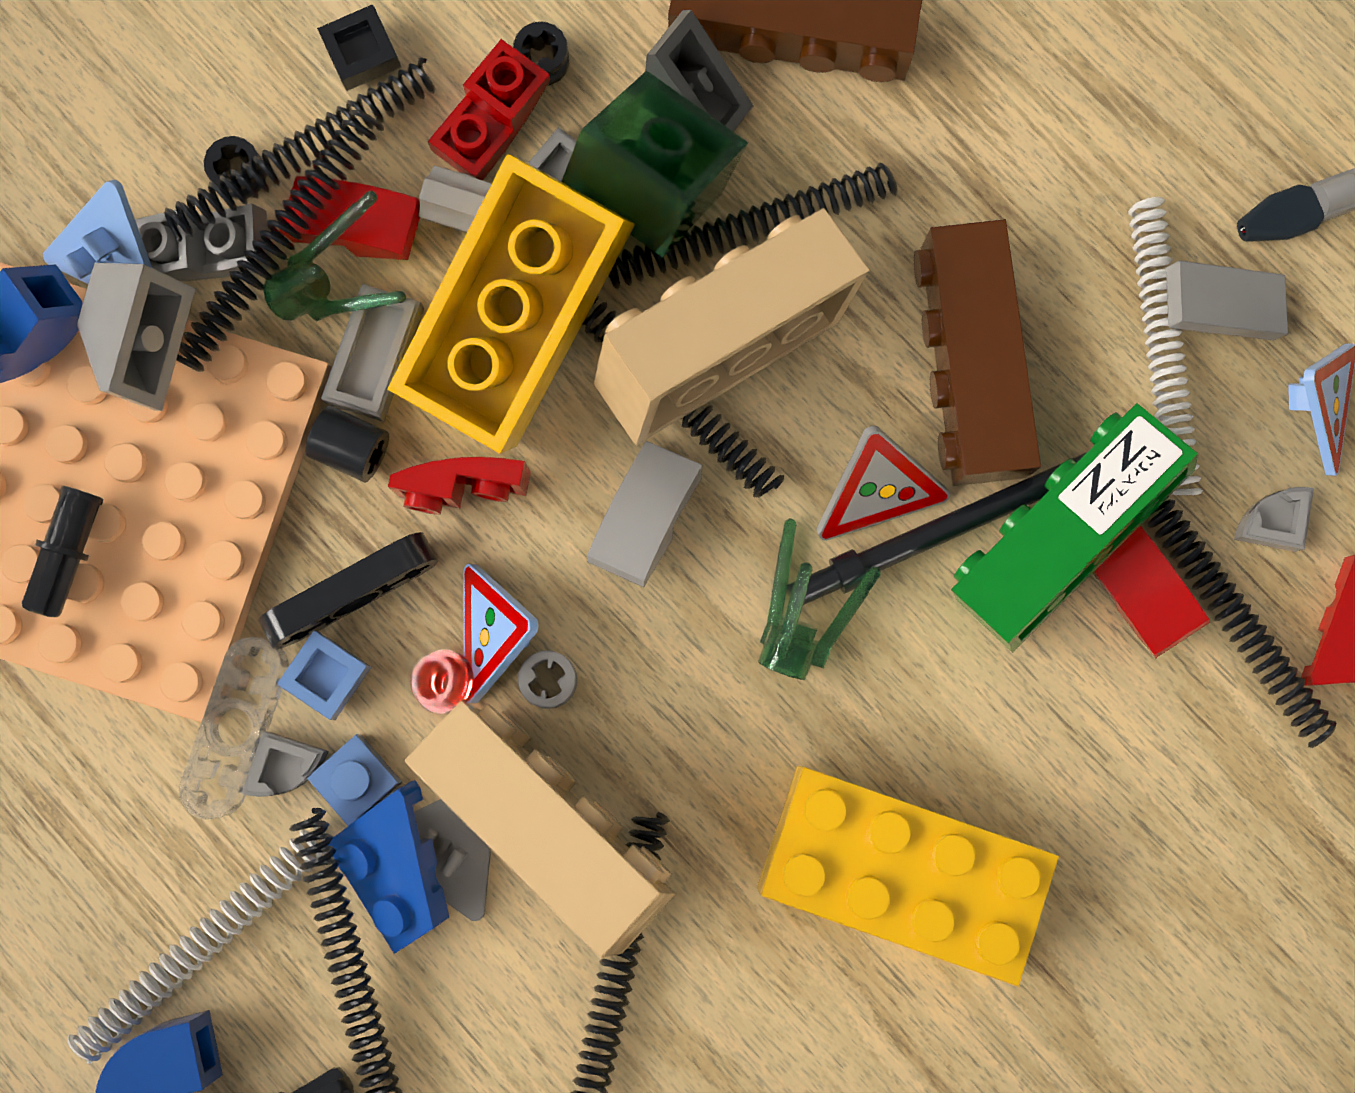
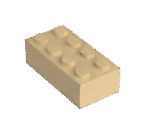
(727, 323)
(541, 829)

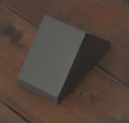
(696, 70)

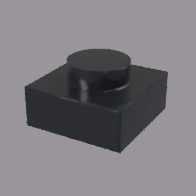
(359, 47)

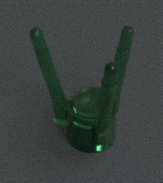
(305, 286)
(788, 642)

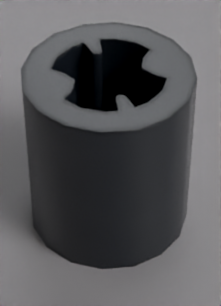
(347, 443)

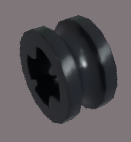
(536, 36)
(218, 161)

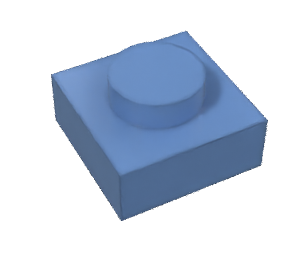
(324, 675)
(354, 779)

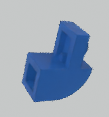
(35, 317)
(165, 1059)

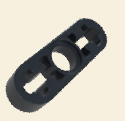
(348, 590)

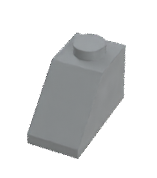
(134, 330)

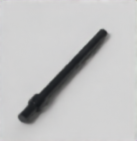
(850, 568)

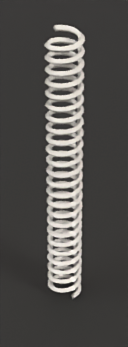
(1156, 262)
(120, 1011)

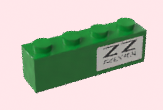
(1074, 525)

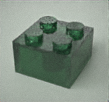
(654, 161)

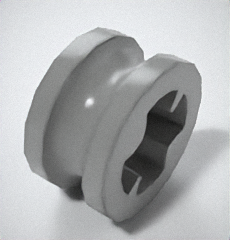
(528, 676)

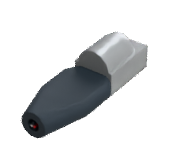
(1299, 209)

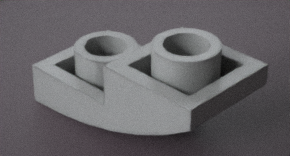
(209, 251)
(644, 513)

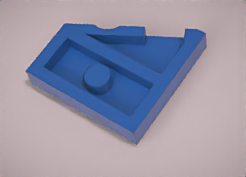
(393, 868)

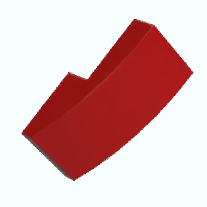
(492, 112)
(382, 231)
(443, 482)
(1150, 594)

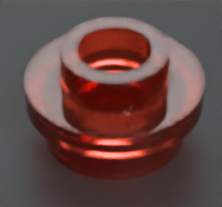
(429, 677)

